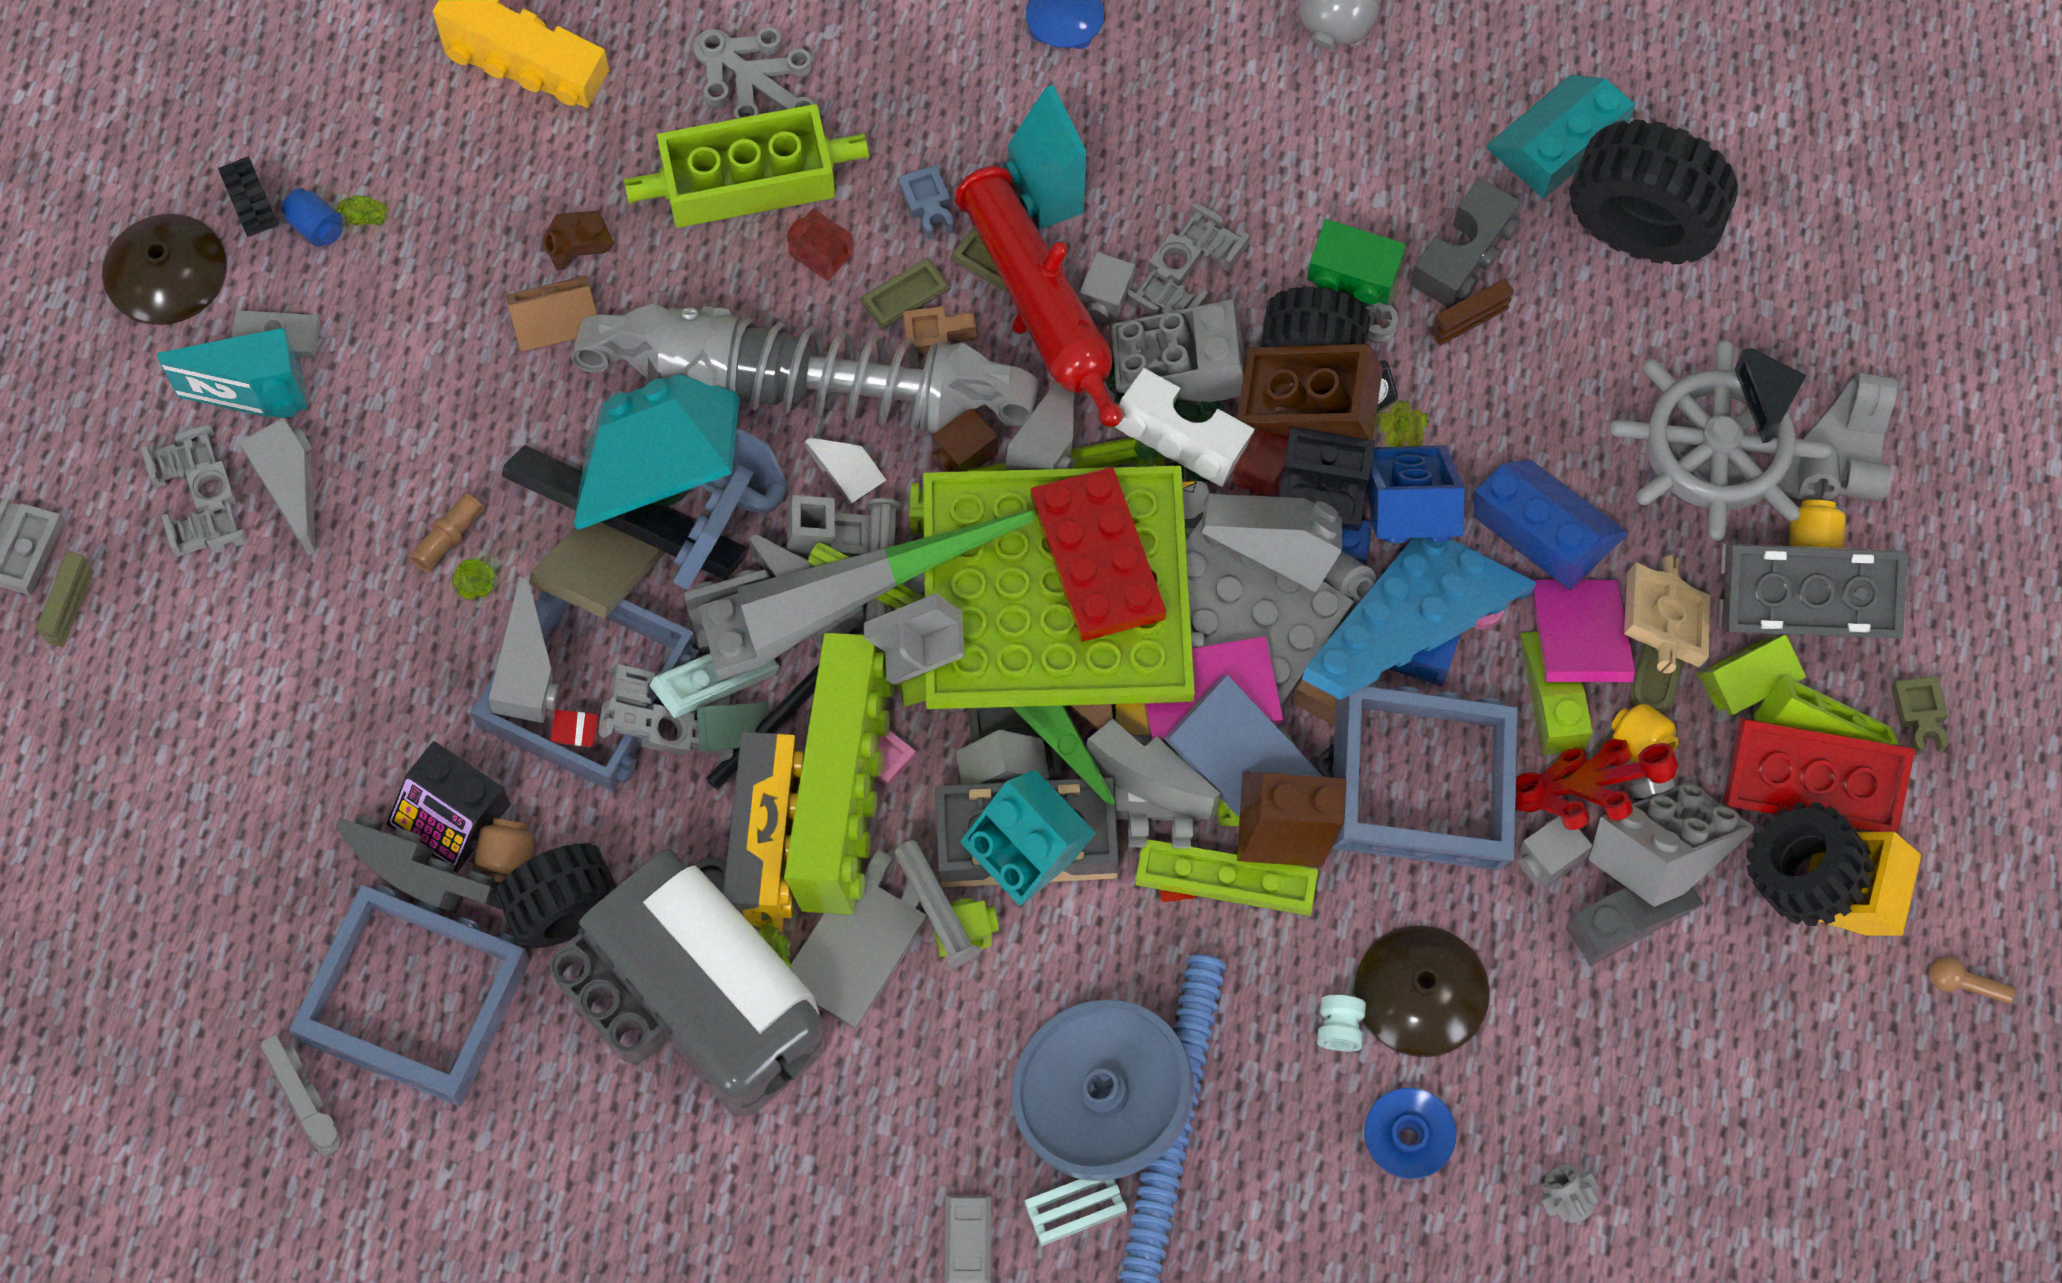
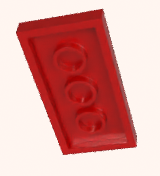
(1097, 554)
(1794, 765)

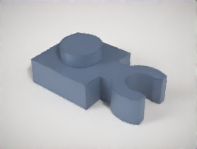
(927, 196)

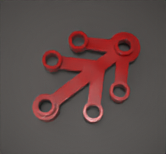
(1587, 778)

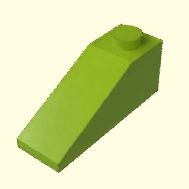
(1557, 706)
(1806, 708)

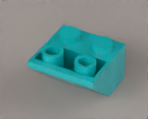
(1027, 836)

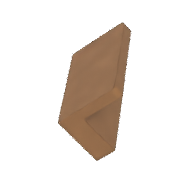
(550, 312)

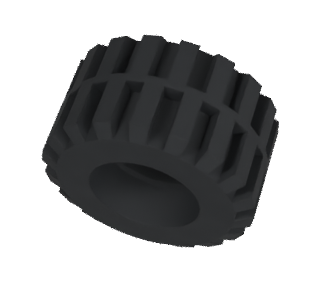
(1314, 318)
(1830, 885)
(553, 893)

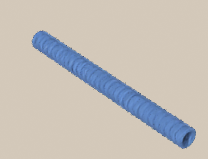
(1161, 1176)

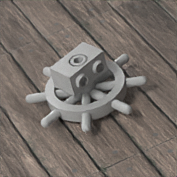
(1710, 456)

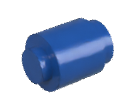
(312, 217)

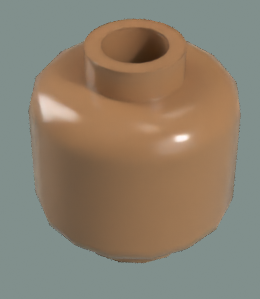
(503, 848)

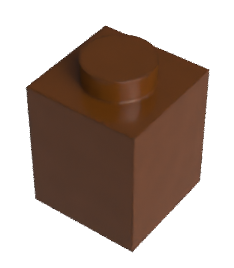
(964, 443)

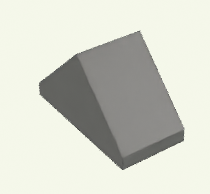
(1001, 758)

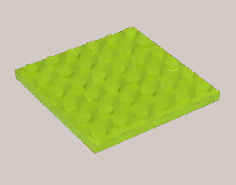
(1016, 615)

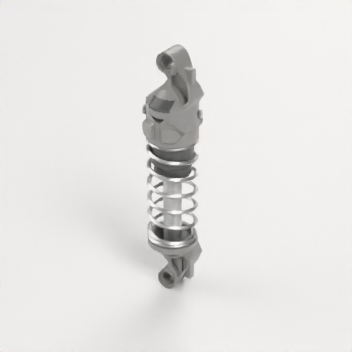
(778, 367)

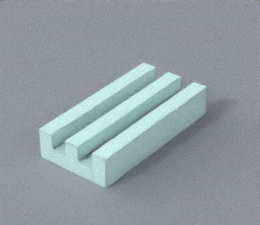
(1046, 1237)

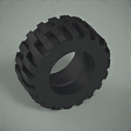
(1653, 192)

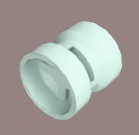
(1341, 1025)

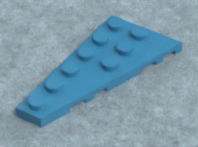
(1414, 606)

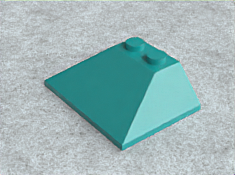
(656, 446)

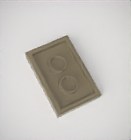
(595, 568)

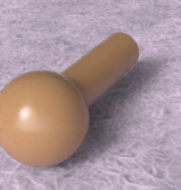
(1950, 975)

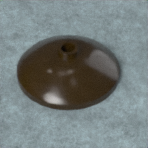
(170, 286)
(1417, 1018)

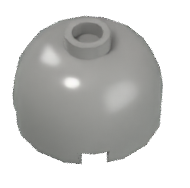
(1337, 20)

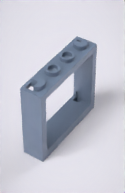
(622, 763)
(1418, 844)
(447, 1087)

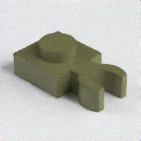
(1922, 706)

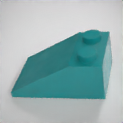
(1048, 162)

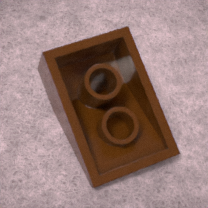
(1311, 389)

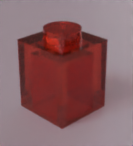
(819, 244)
(1261, 464)

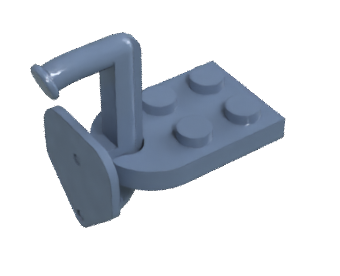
(753, 486)

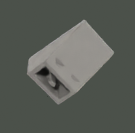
(1189, 347)
(1668, 842)

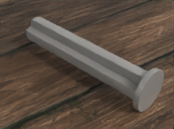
(880, 537)
(936, 905)

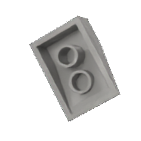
(1278, 532)

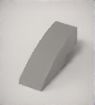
(1152, 772)

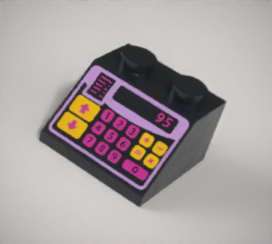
(447, 804)

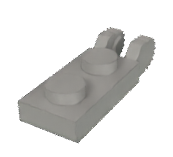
(303, 1099)

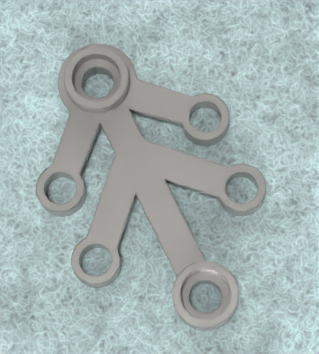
(749, 73)

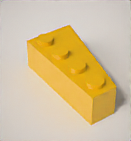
(521, 49)

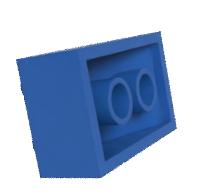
(1415, 494)

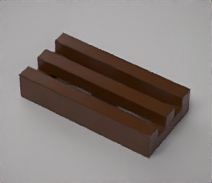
(1472, 312)

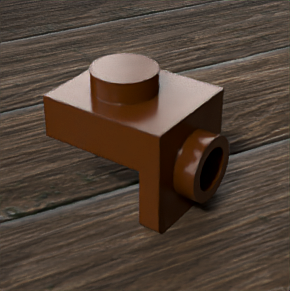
(576, 235)

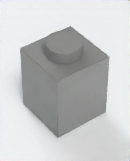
(1107, 287)
(1552, 852)

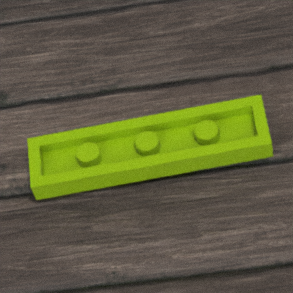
(1225, 879)

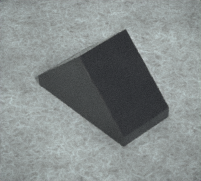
(1767, 389)

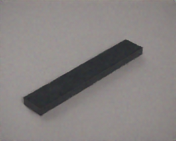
(647, 523)

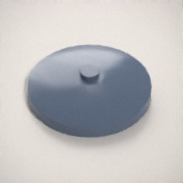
(1102, 1090)

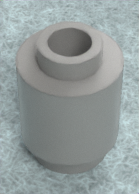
(1350, 577)

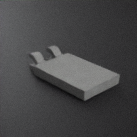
(855, 955)

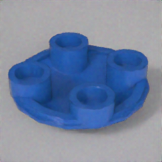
(1064, 21)

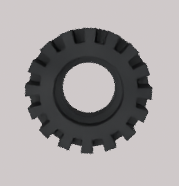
(248, 196)

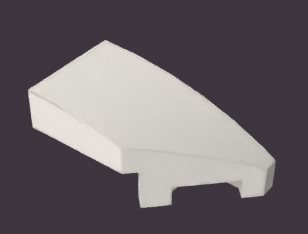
(847, 466)

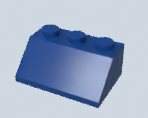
(1545, 521)

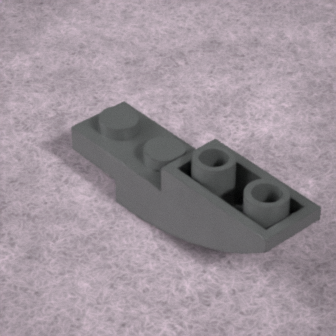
(411, 865)

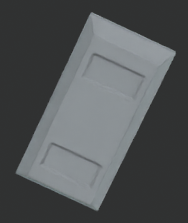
(967, 1239)

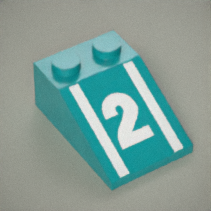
(240, 373)

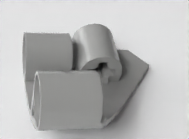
(1856, 434)

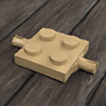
(1667, 614)

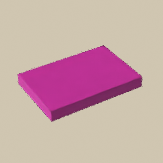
(1582, 632)
(1245, 663)

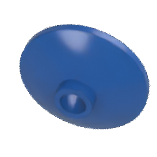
(1413, 1111)

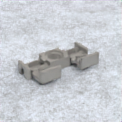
(1190, 243)
(199, 465)
(632, 718)

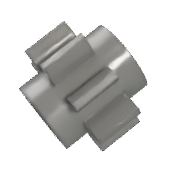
(1569, 1193)

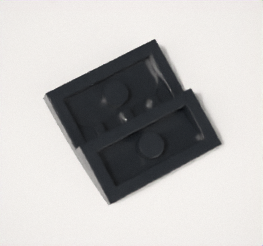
(1329, 471)

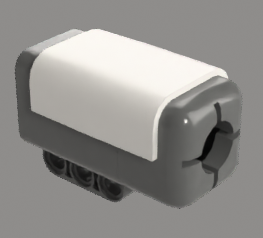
(694, 977)

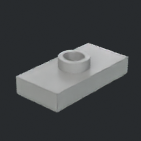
(300, 328)

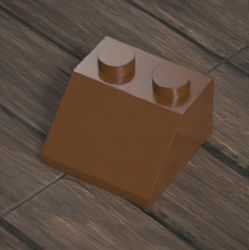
(1289, 818)

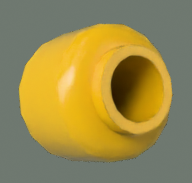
(1818, 525)
(1643, 727)

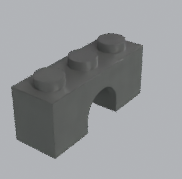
(1450, 270)

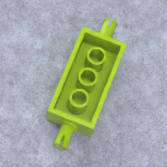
(746, 166)

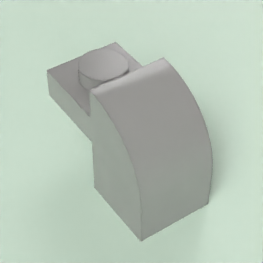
(815, 521)

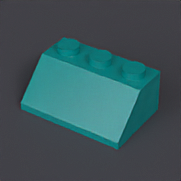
(1554, 133)

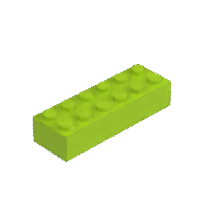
(839, 776)

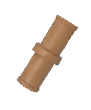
(446, 532)

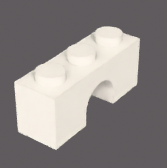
(1203, 447)

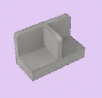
(918, 637)

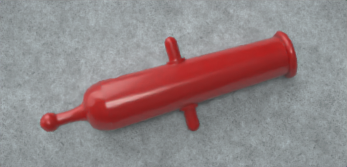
(1039, 288)

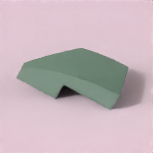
(722, 725)

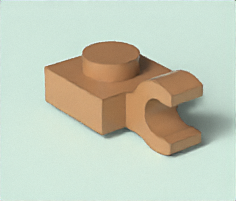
(932, 325)

